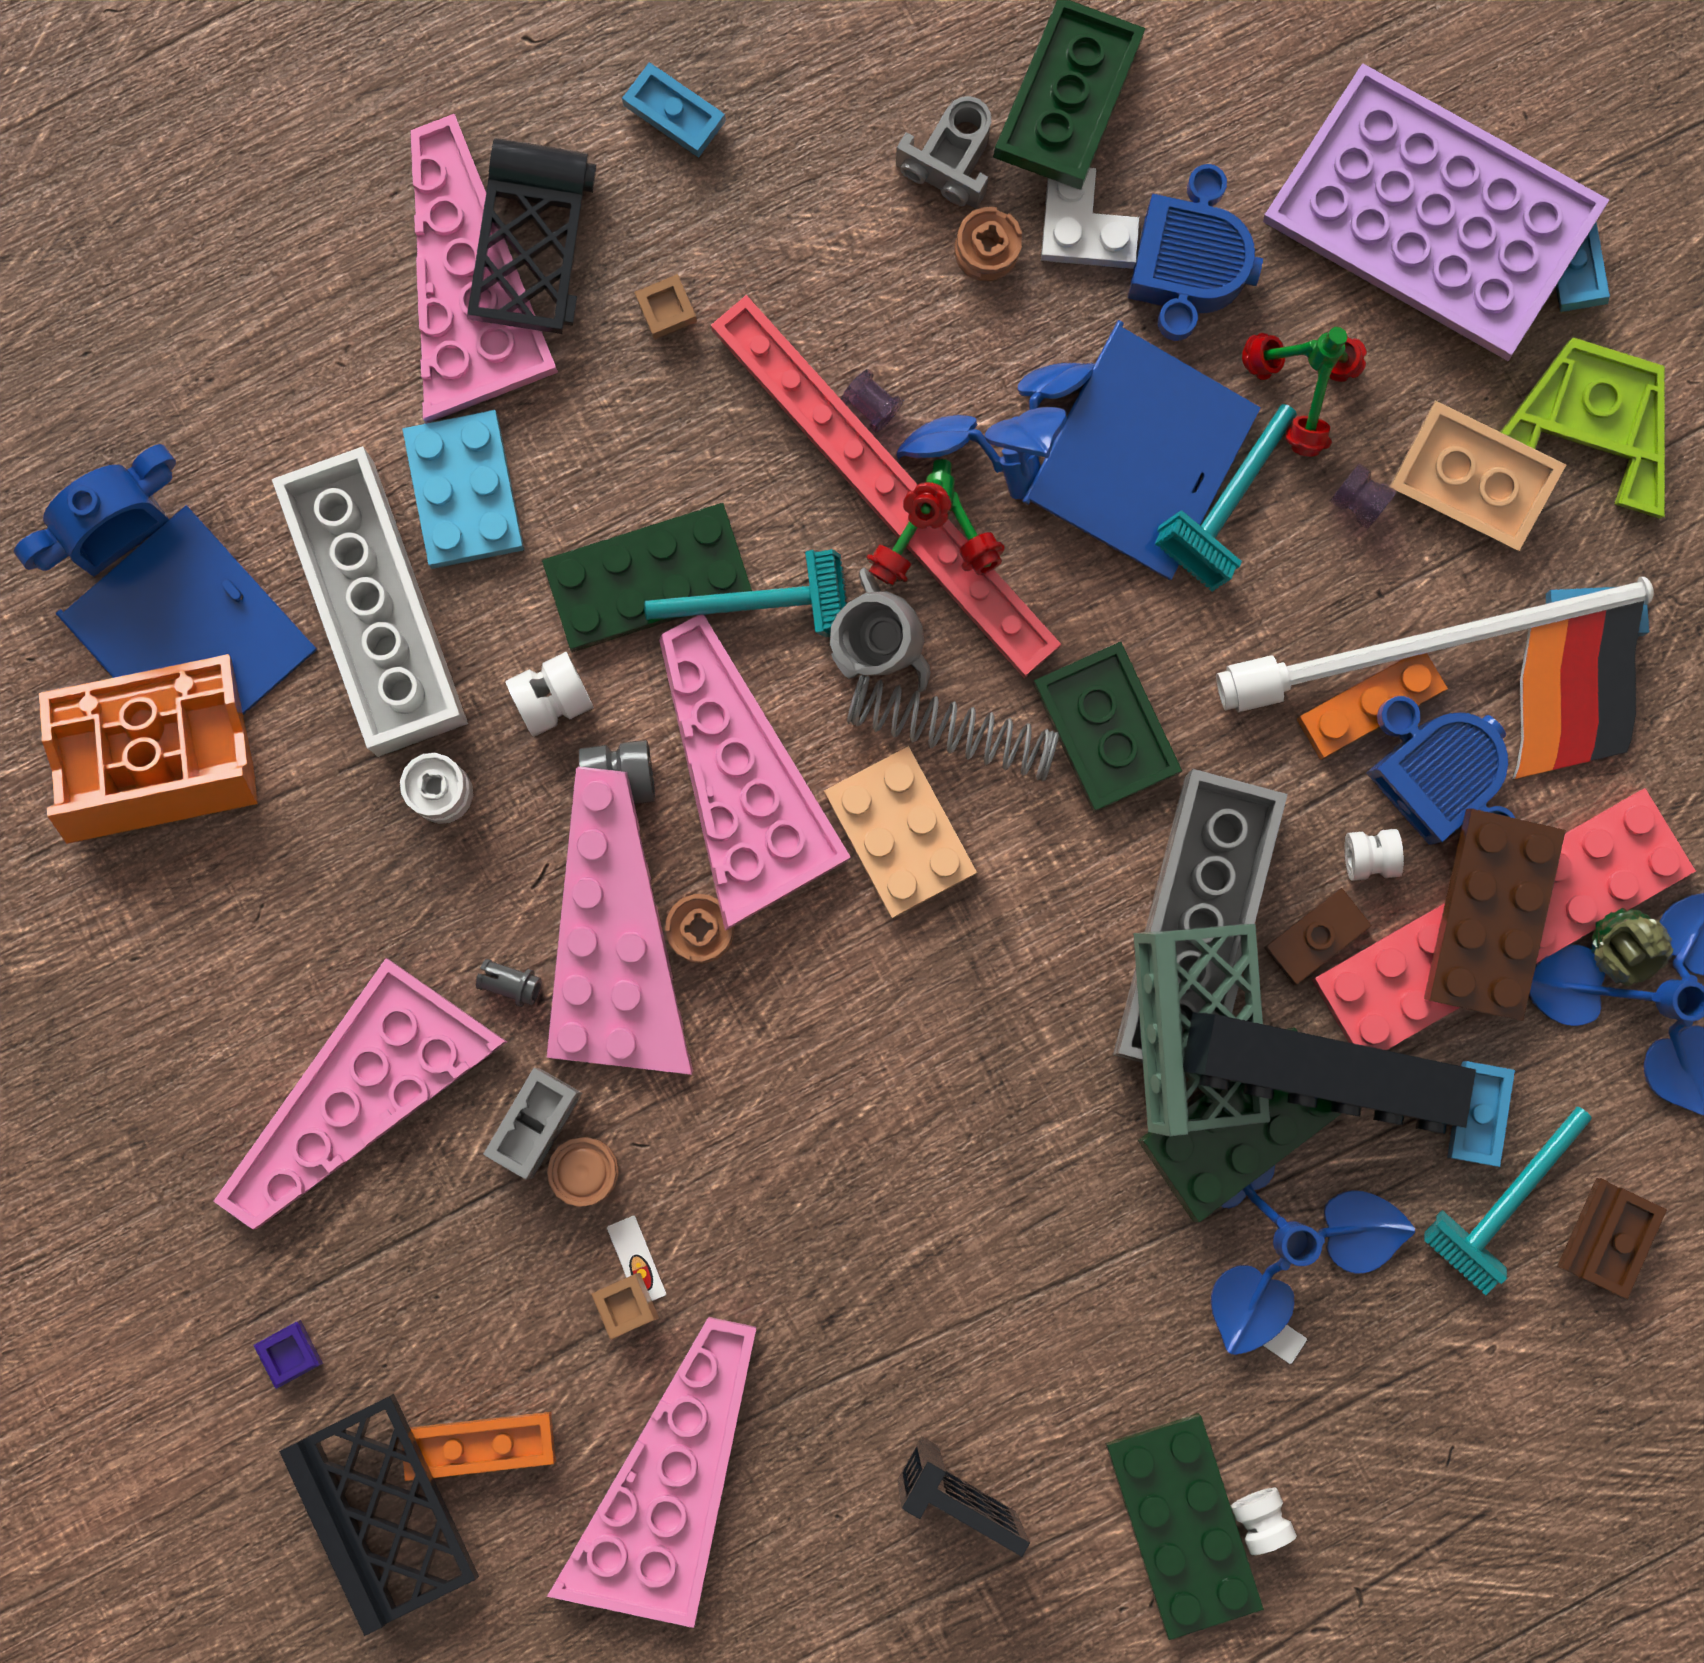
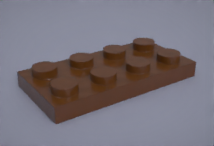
(1494, 914)

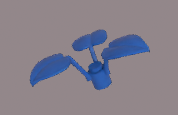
(1021, 437)
(1569, 992)
(1361, 1238)

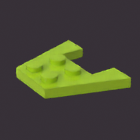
(1608, 405)

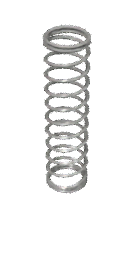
(1050, 737)

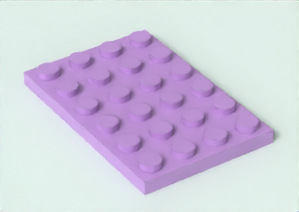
(1435, 211)

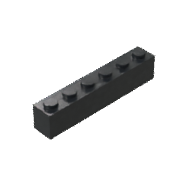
(1327, 1070)

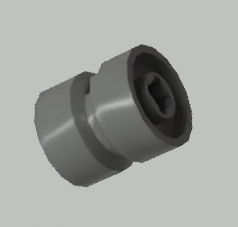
(630, 758)

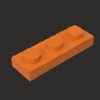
(1356, 709)
(485, 1445)

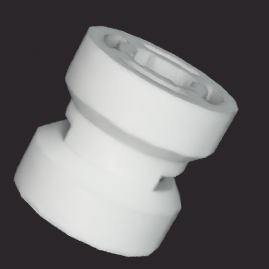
(1374, 854)
(1264, 1521)

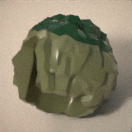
(1630, 946)

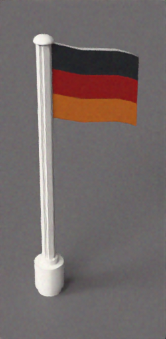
(1572, 678)

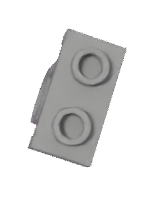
(950, 154)

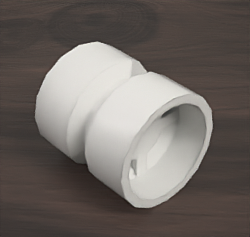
(567, 691)
(436, 788)

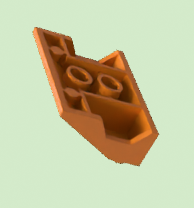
(146, 749)

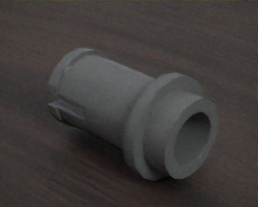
(511, 983)

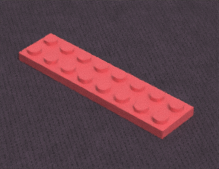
(1602, 867)

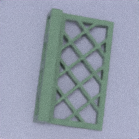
(1163, 1023)

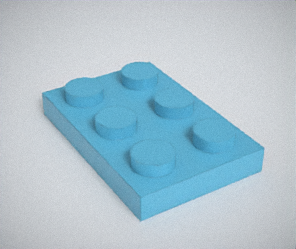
(463, 489)

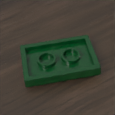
(1107, 727)

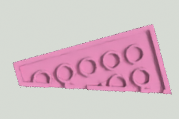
(462, 357)
(752, 802)
(612, 961)
(373, 1072)
(659, 1517)

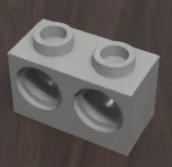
(532, 1123)

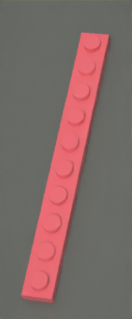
(881, 483)

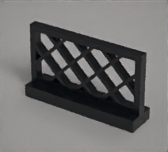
(927, 1481)
(341, 1534)

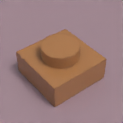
(665, 306)
(625, 1306)

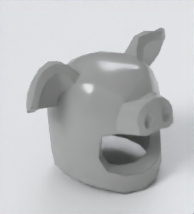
(878, 635)

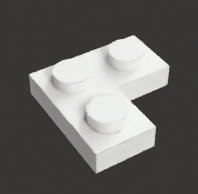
(1079, 235)

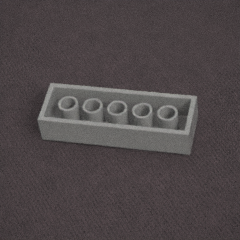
(1209, 879)

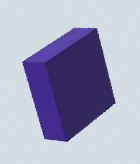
(288, 1354)

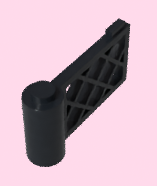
(535, 176)

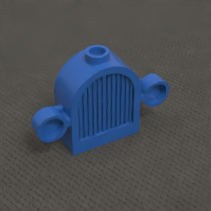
(1192, 255)
(101, 515)
(1440, 767)

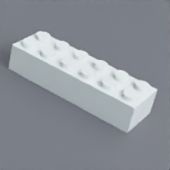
(369, 602)

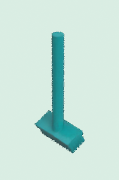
(1195, 544)
(824, 594)
(1468, 1250)

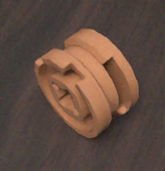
(988, 244)
(697, 929)
(583, 1171)

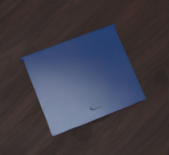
(1139, 448)
(182, 605)

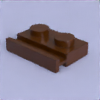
(1612, 1238)

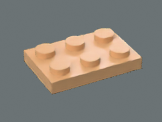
(1477, 475)
(900, 832)

